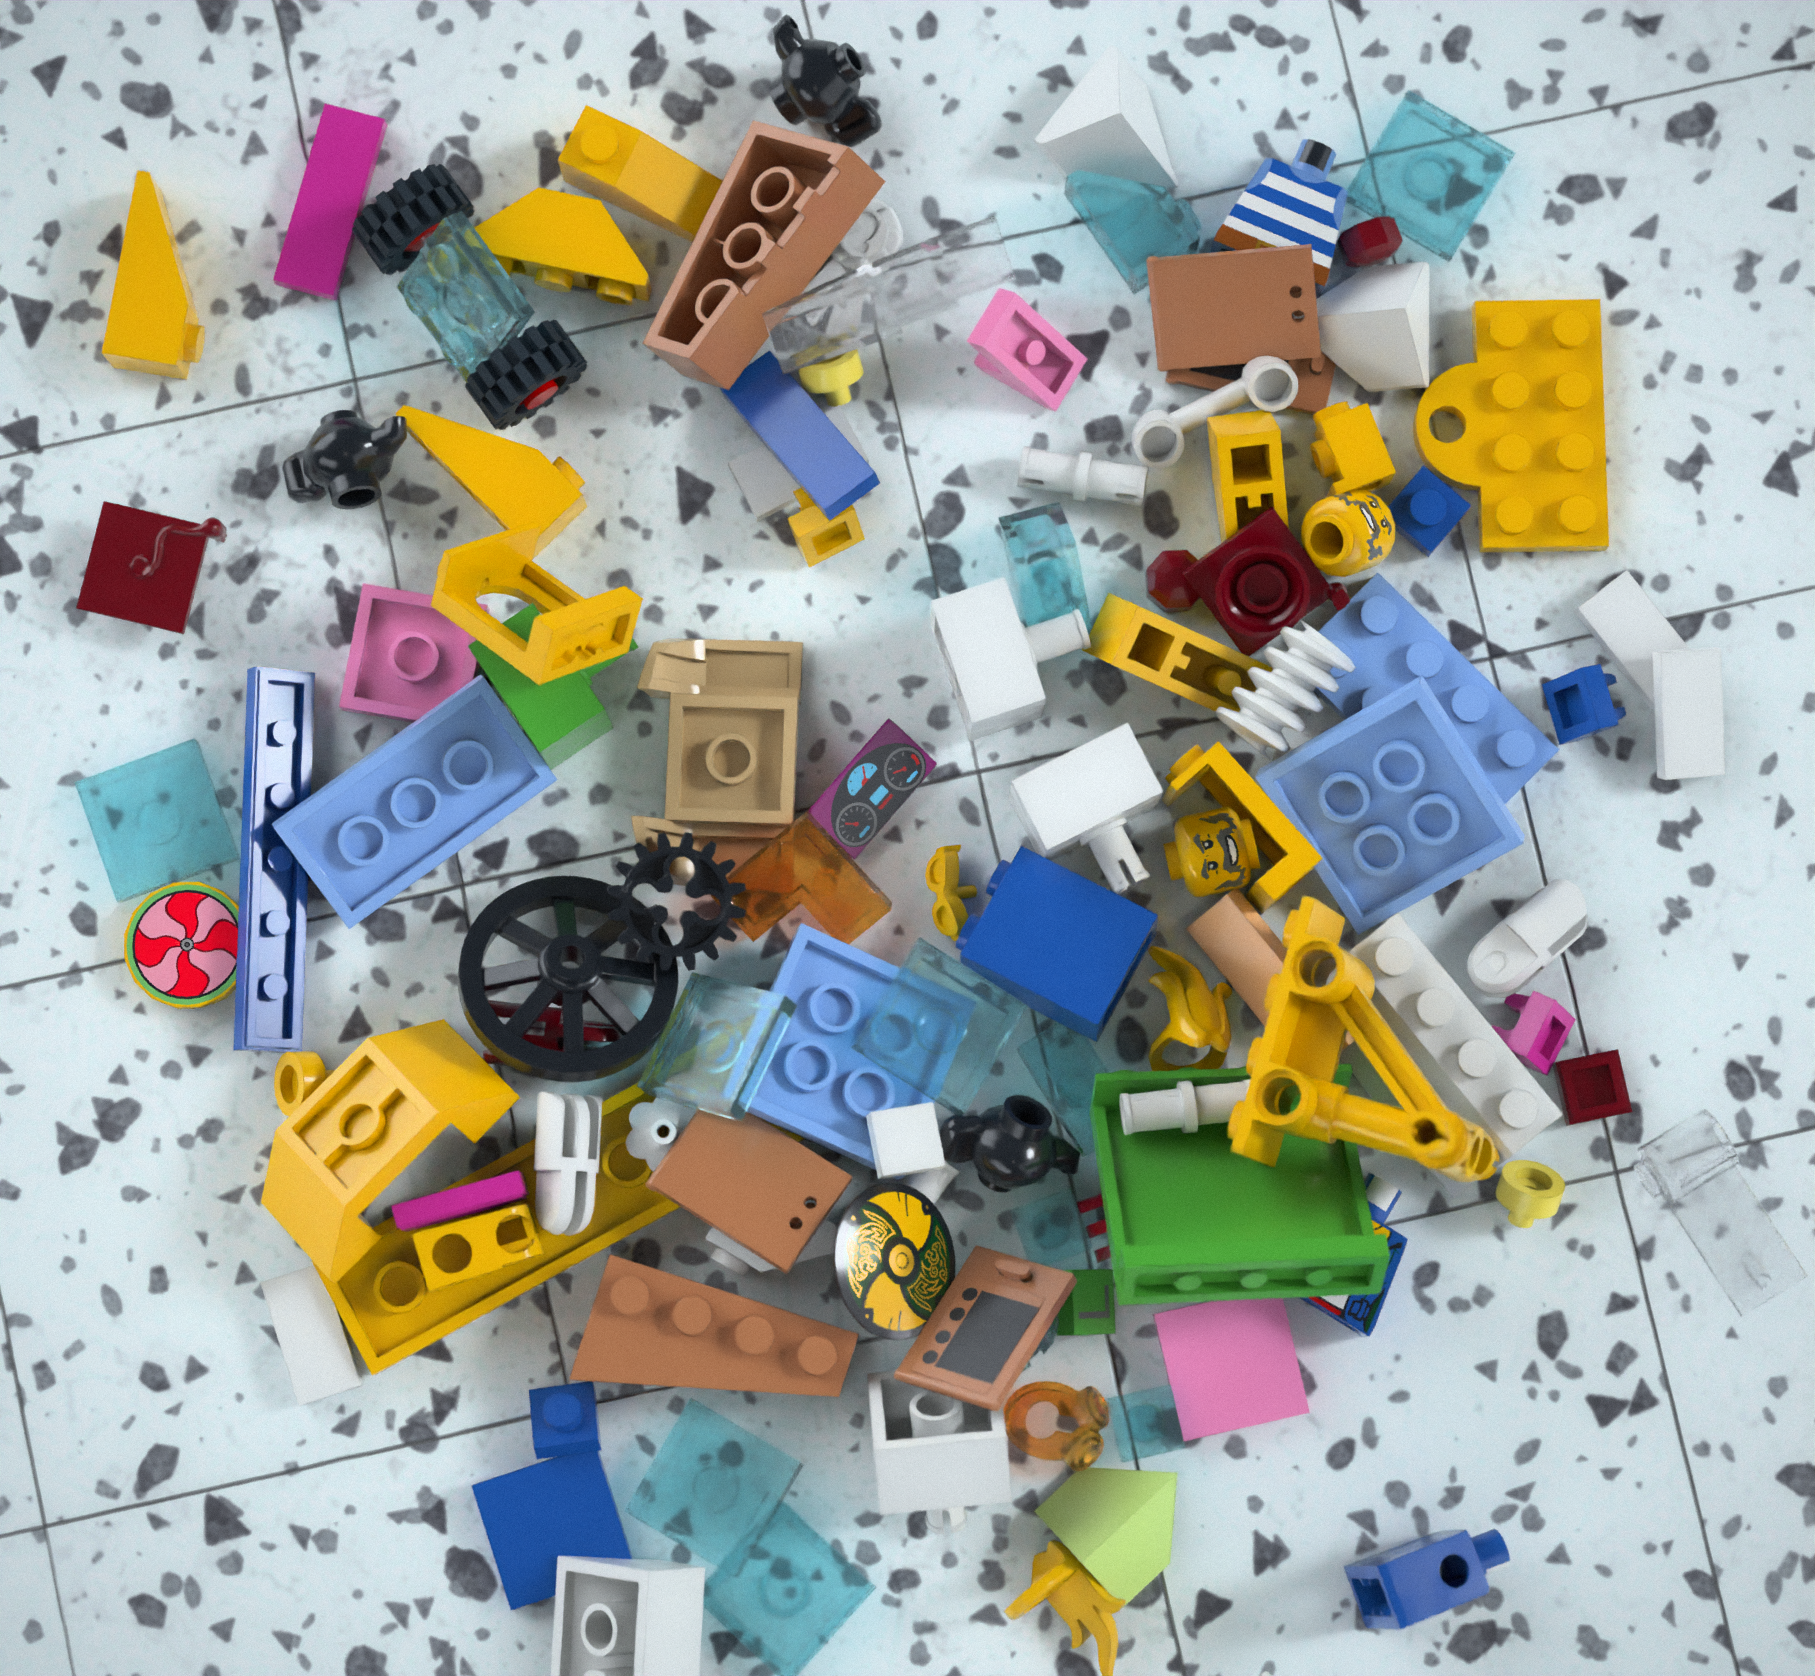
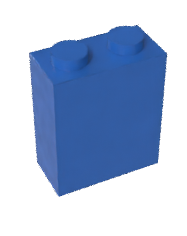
(1057, 941)

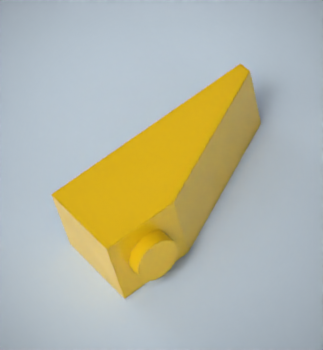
(637, 173)
(152, 308)
(1246, 468)
(501, 475)
(1170, 654)

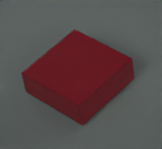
(1592, 1087)

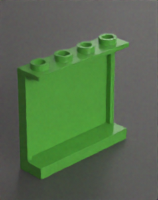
(1219, 1227)

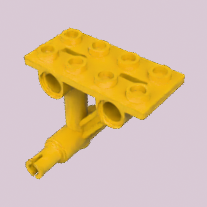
(1303, 1054)

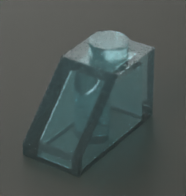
(1133, 222)
(1044, 564)

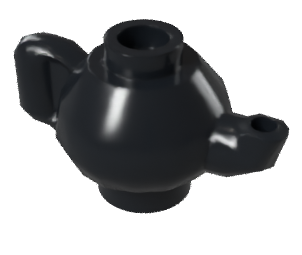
(822, 85)
(344, 460)
(1008, 1144)

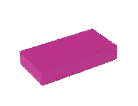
(460, 1201)

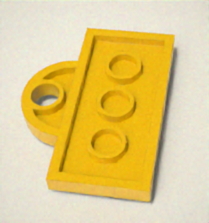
(1528, 426)

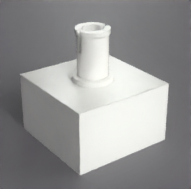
(996, 658)
(1088, 802)
(935, 1452)

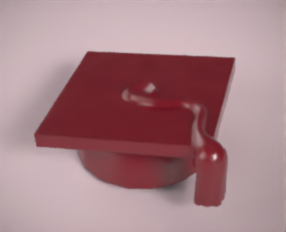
(146, 566)
(1261, 582)

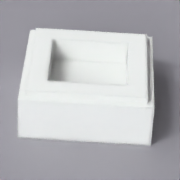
(905, 1140)

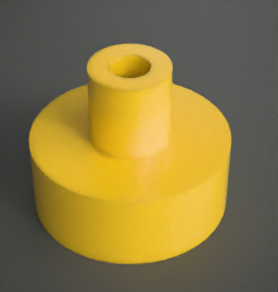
(297, 1078)

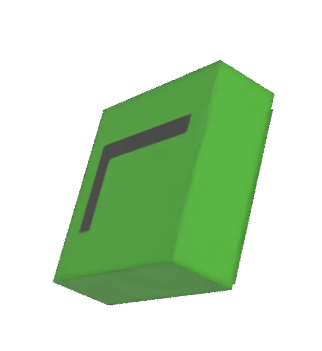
(1089, 1305)

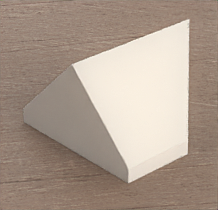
(1109, 127)
(1379, 326)

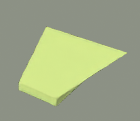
(1115, 1524)

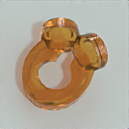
(1075, 1449)

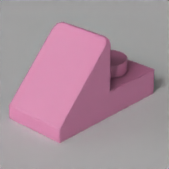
(1025, 350)

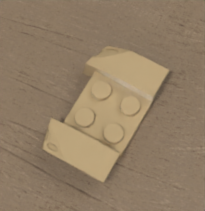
(726, 744)

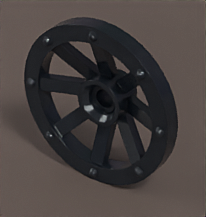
(561, 984)

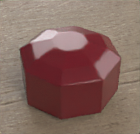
(1370, 242)
(1167, 584)

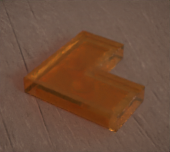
(810, 870)

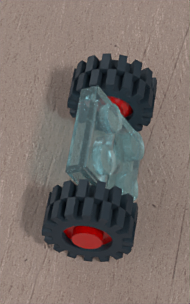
(467, 297)

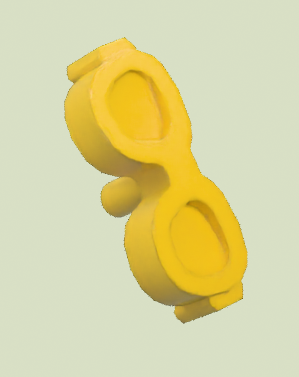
(943, 878)

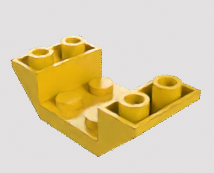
(368, 1129)

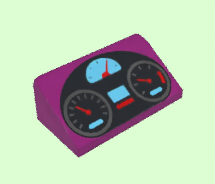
(872, 788)

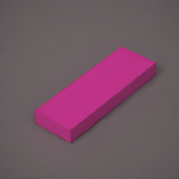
(330, 201)

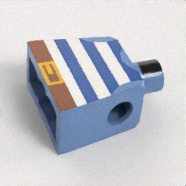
(1289, 209)

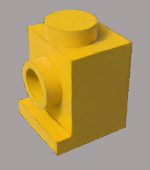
(1350, 449)

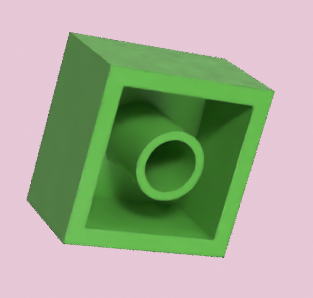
(556, 715)

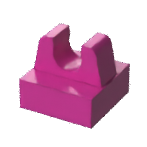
(1538, 1031)

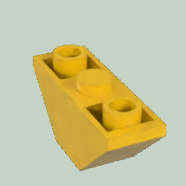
(565, 244)

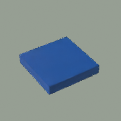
(549, 1513)

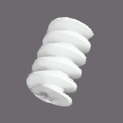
(1285, 689)

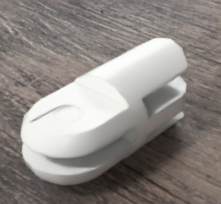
(1528, 939)
(566, 1160)

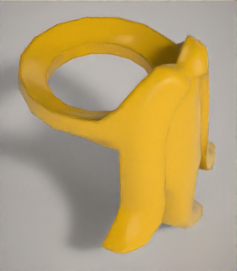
(1194, 1011)
(1076, 1598)

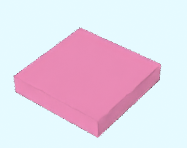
(404, 656)
(1230, 1365)

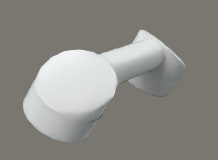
(1264, 381)

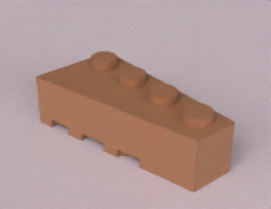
(758, 247)
(692, 1335)

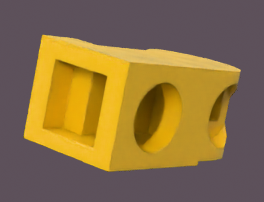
(476, 1246)

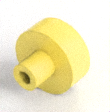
(833, 377)
(1529, 1191)

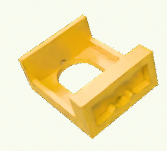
(568, 633)
(1272, 831)

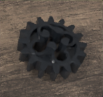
(706, 880)

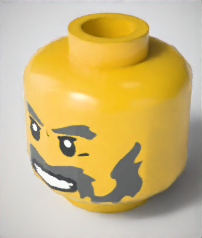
(1348, 532)
(1212, 852)

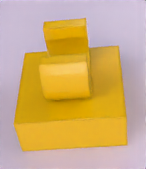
(819, 537)

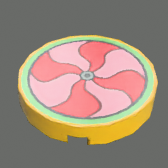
(184, 945)

